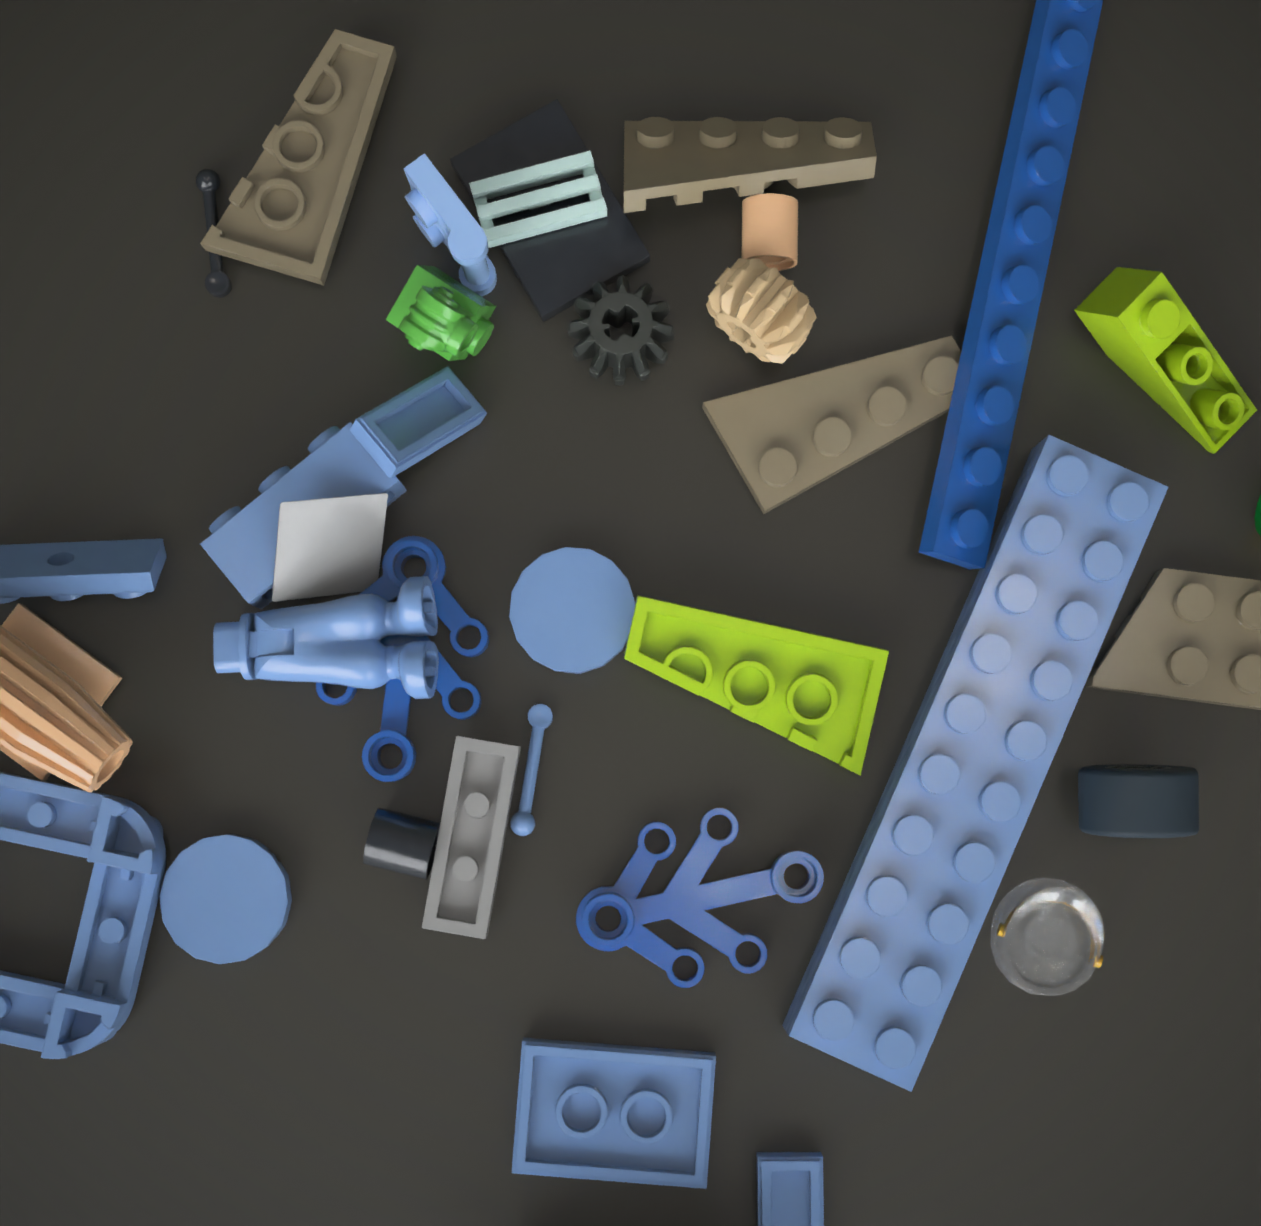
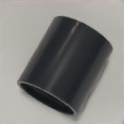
(401, 843)

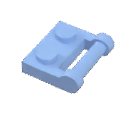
(447, 220)

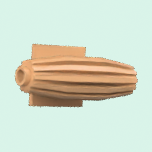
(54, 705)

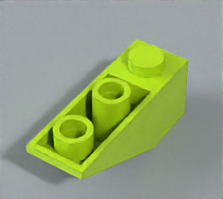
(1166, 353)

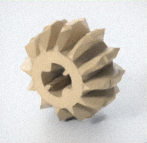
(761, 310)

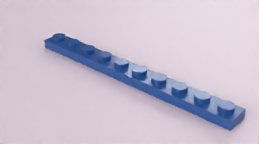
(1010, 283)

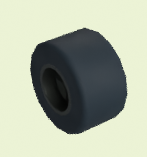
(1138, 801)

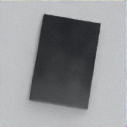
(567, 261)

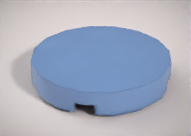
(572, 610)
(225, 898)

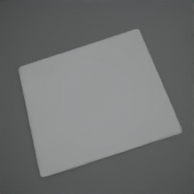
(328, 546)

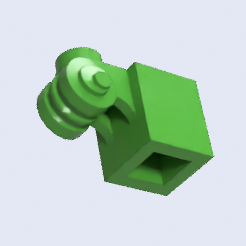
(442, 314)

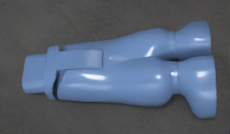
(337, 642)

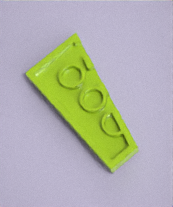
(783, 678)

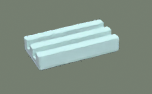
(534, 176)

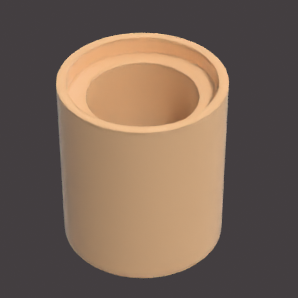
(770, 230)

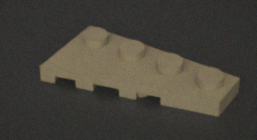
(746, 155)
(304, 180)

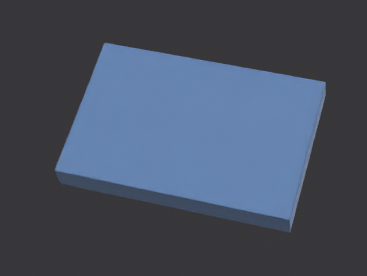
(614, 1113)

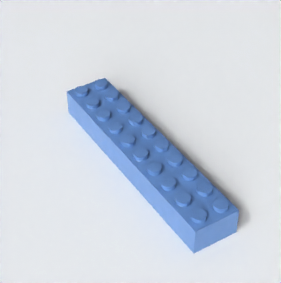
(974, 762)

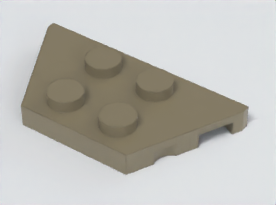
(1189, 641)

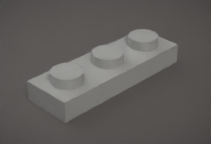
(471, 837)

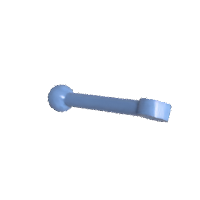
(540, 718)

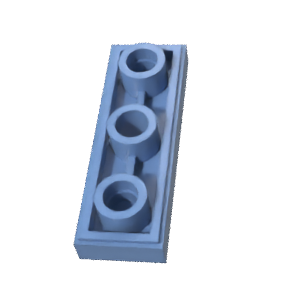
(80, 569)

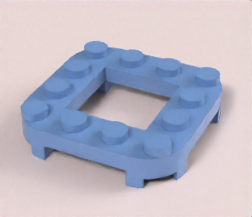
(114, 922)

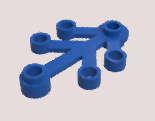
(396, 700)
(686, 901)

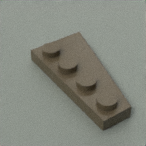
(825, 421)

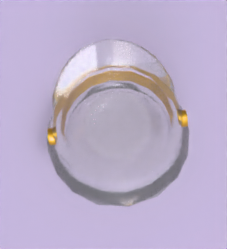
(1047, 937)

